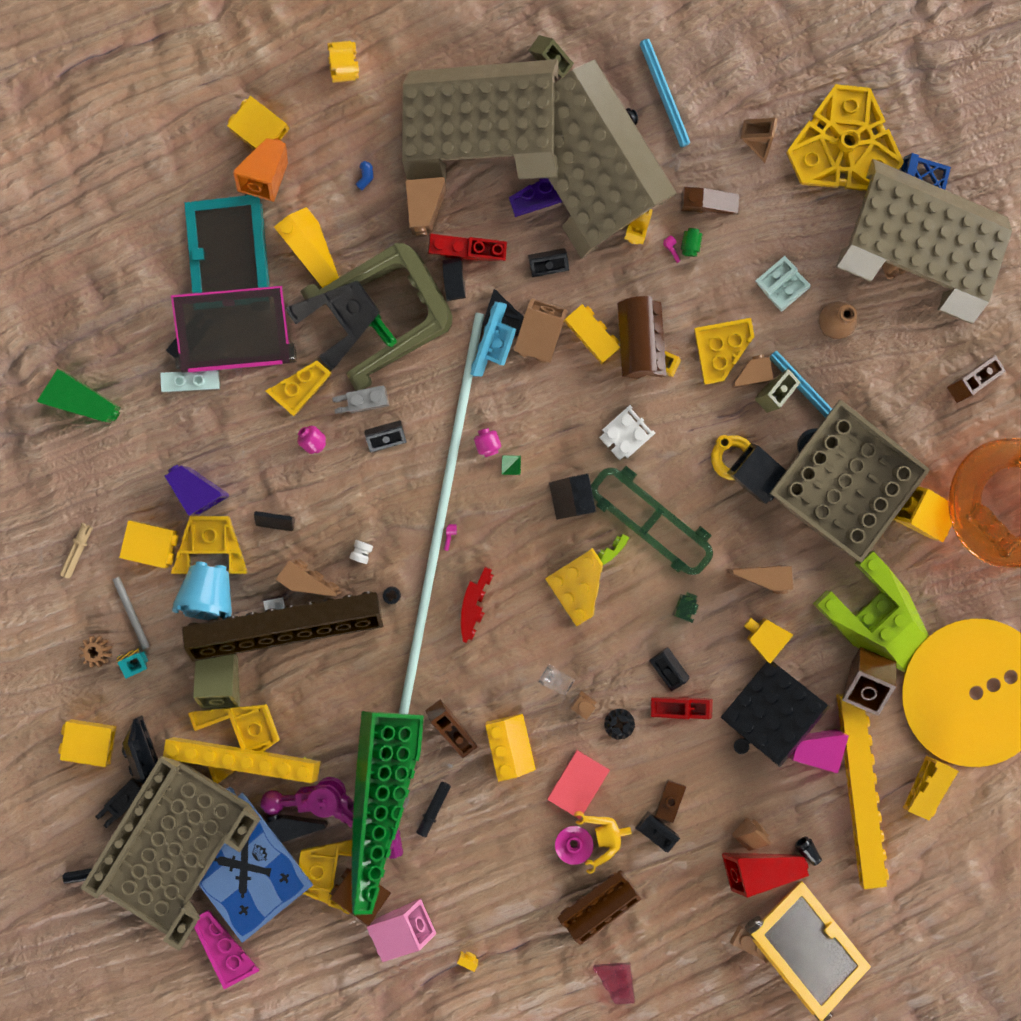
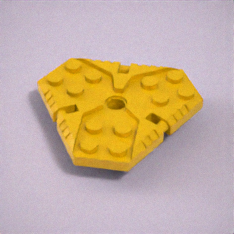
(822, 154)

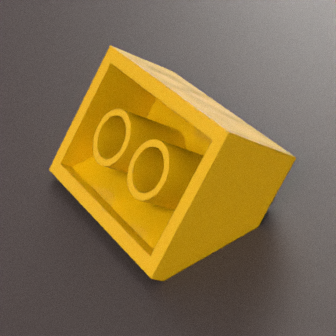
(510, 747)

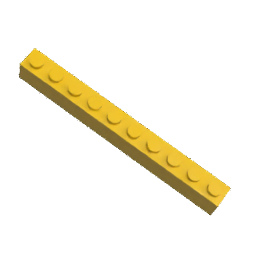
(862, 796)

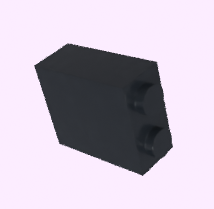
(757, 472)

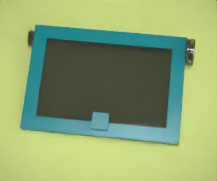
(226, 244)

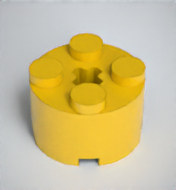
(342, 62)

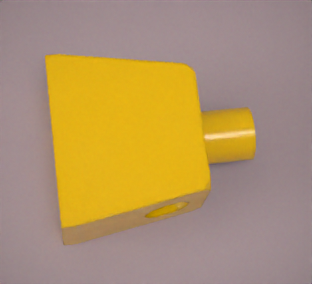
(767, 638)

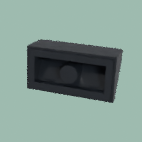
(548, 262)
(385, 436)
(274, 521)
(669, 669)

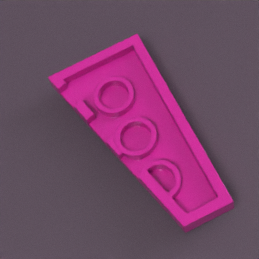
(223, 951)

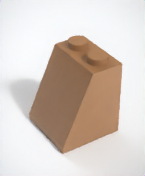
(424, 203)
(540, 330)

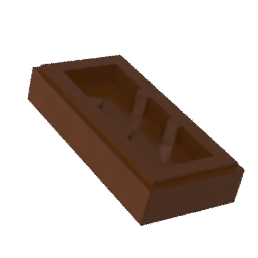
(670, 801)

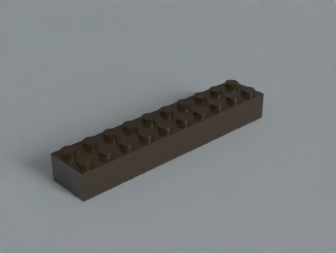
(282, 626)

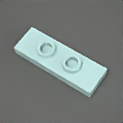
(190, 381)

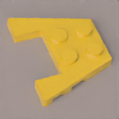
(209, 536)
(320, 867)

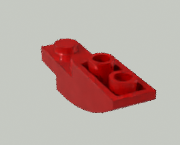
(467, 248)
(470, 610)

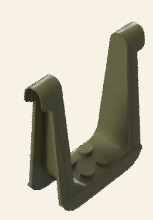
(436, 324)

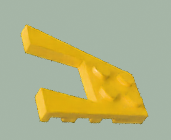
(251, 725)

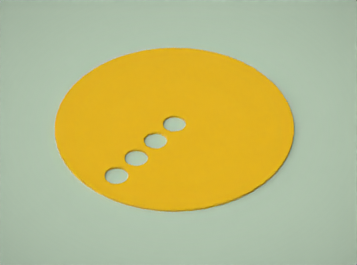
(939, 698)

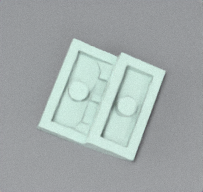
(783, 283)

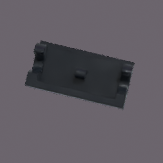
(657, 832)

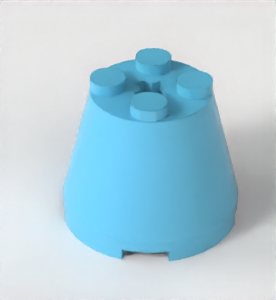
(204, 593)

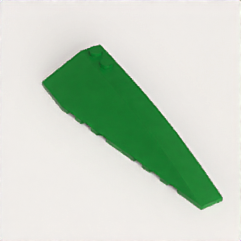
(384, 770)

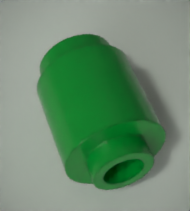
(691, 242)

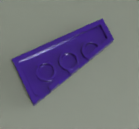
(534, 197)

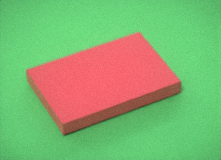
(578, 784)

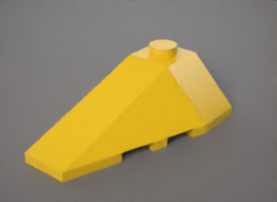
(307, 241)

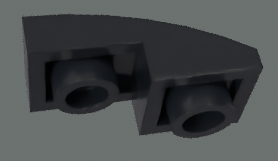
(453, 279)

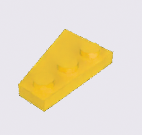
(300, 387)

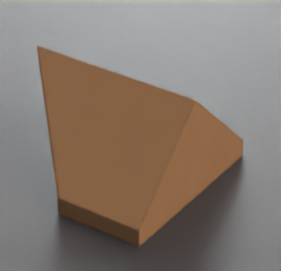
(759, 135)

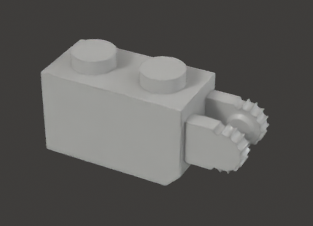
(363, 400)

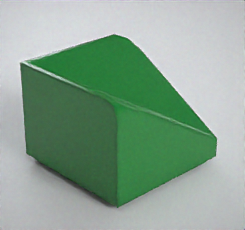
(511, 465)

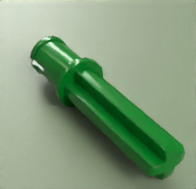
(383, 331)

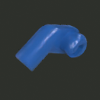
(367, 175)

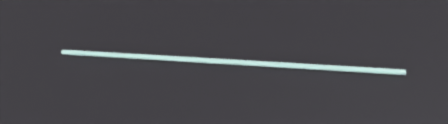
(441, 515)

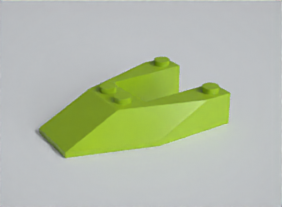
(886, 624)

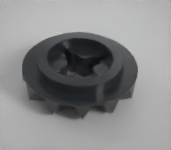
(610, 721)

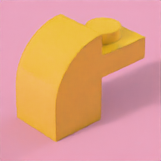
(637, 229)

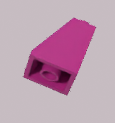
(822, 750)

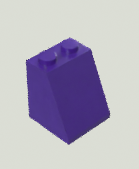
(194, 490)

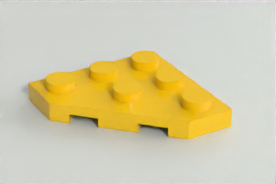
(721, 347)
(578, 586)

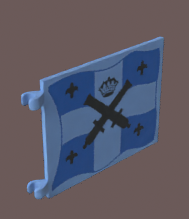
(256, 882)

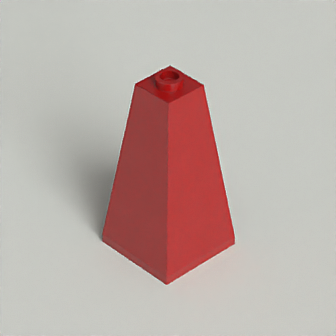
(761, 872)

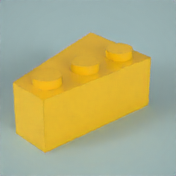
(929, 787)

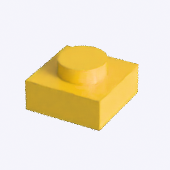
(468, 960)

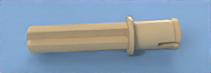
(76, 550)

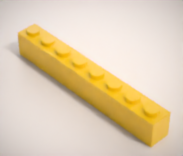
(242, 760)

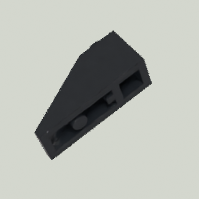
(291, 827)

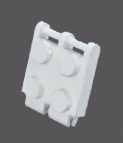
(626, 434)

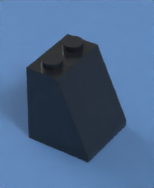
(572, 496)

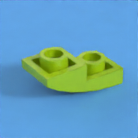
(618, 544)

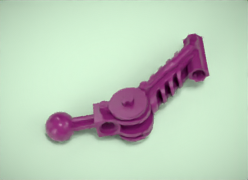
(322, 800)

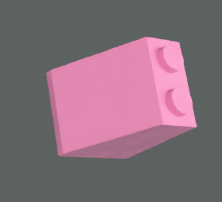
(401, 931)

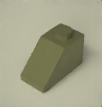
(547, 49)
(777, 391)

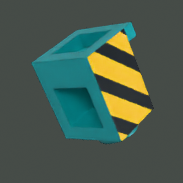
(131, 668)

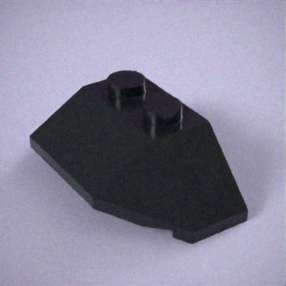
(139, 750)

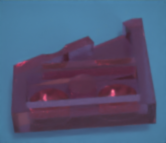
(618, 981)

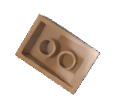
(773, 578)

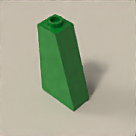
(74, 396)

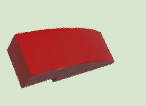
(681, 707)

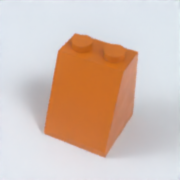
(263, 170)

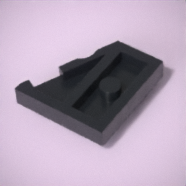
(511, 316)

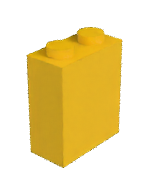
(256, 123)
(149, 544)
(87, 743)

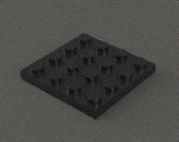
(775, 712)

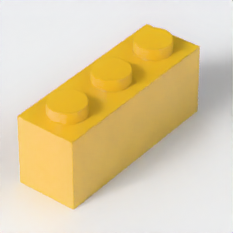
(592, 333)

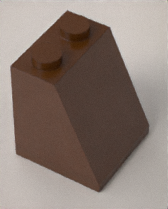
(870, 681)

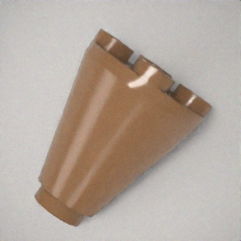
(833, 321)

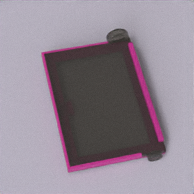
(231, 329)

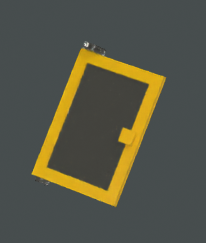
(808, 951)

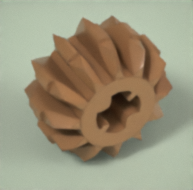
(90, 655)

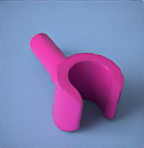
(668, 243)
(450, 530)

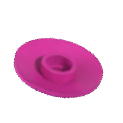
(576, 854)

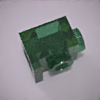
(686, 607)

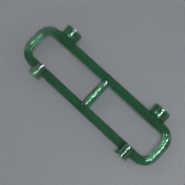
(700, 536)

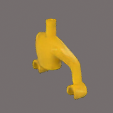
(607, 835)

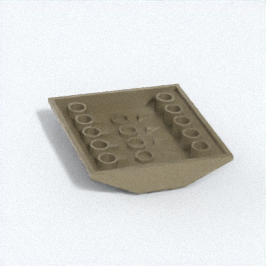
(849, 481)

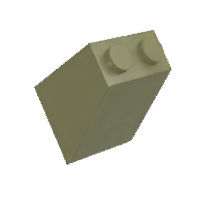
(217, 682)

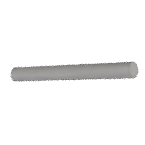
(131, 613)

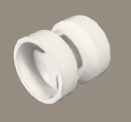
(361, 552)

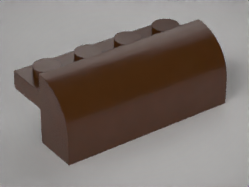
(641, 337)
(599, 907)

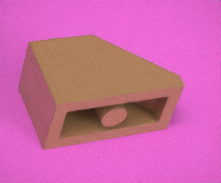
(755, 372)

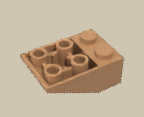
(301, 579)

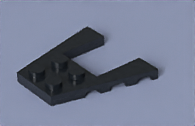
(351, 308)

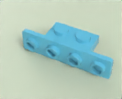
(495, 341)

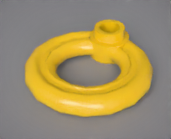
(718, 450)

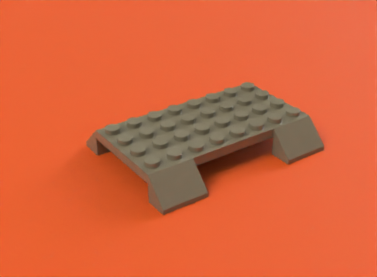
(480, 115)
(603, 161)
(929, 236)
(169, 846)

